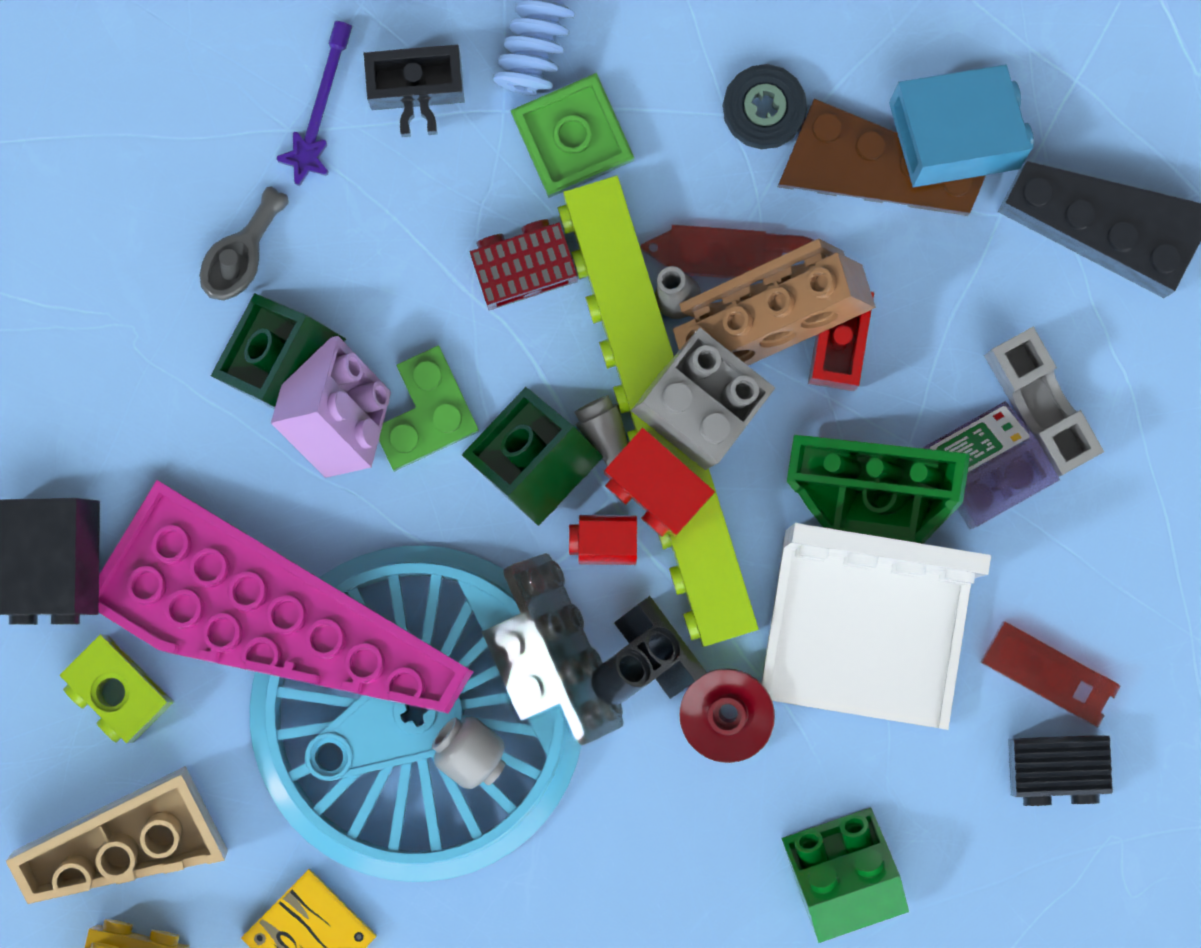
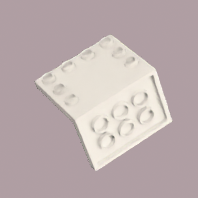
(869, 624)

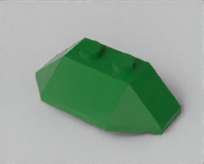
(877, 486)

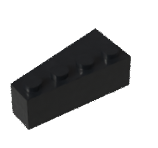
(1110, 223)

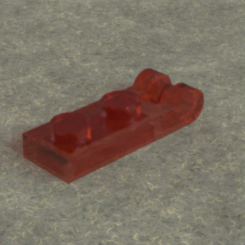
(1048, 673)

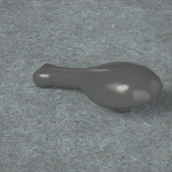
(235, 259)

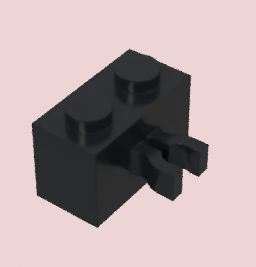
(414, 79)

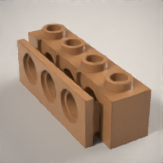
(784, 307)

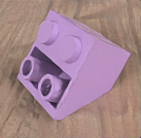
(333, 410)

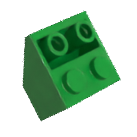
(845, 875)

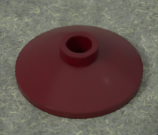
(721, 737)

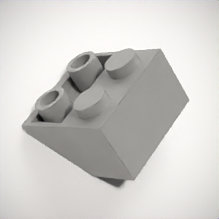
(703, 399)

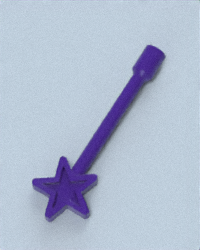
(307, 151)

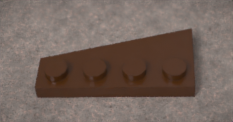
(865, 161)

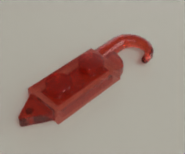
(719, 250)

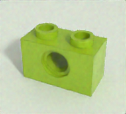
(142, 700)

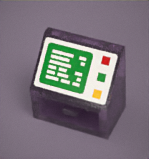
(1003, 463)

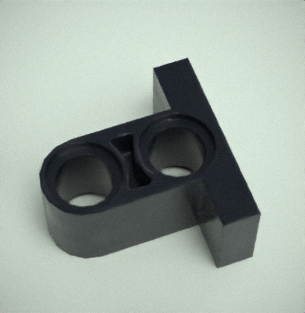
(652, 654)

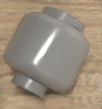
(469, 752)

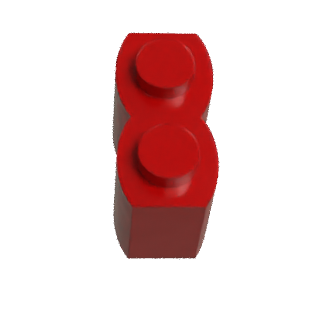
(604, 539)

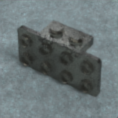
(547, 653)

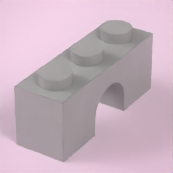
(1032, 388)

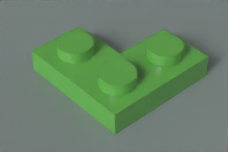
(439, 413)

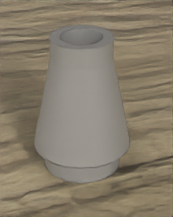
(668, 298)
(602, 427)

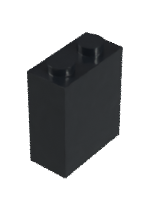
(49, 559)

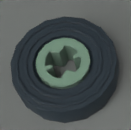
(787, 97)

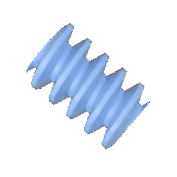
(532, 45)

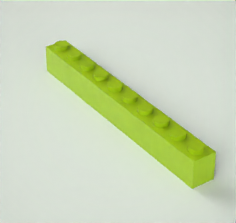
(640, 351)

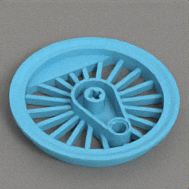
(379, 737)

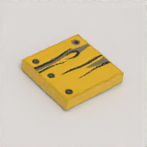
(309, 918)

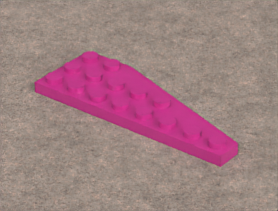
(231, 601)

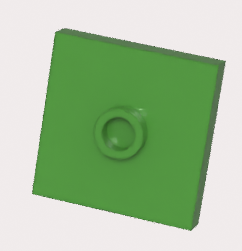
(572, 135)

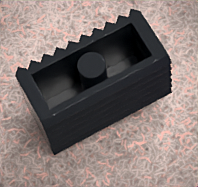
(1060, 767)

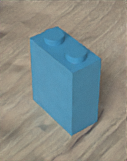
(961, 125)

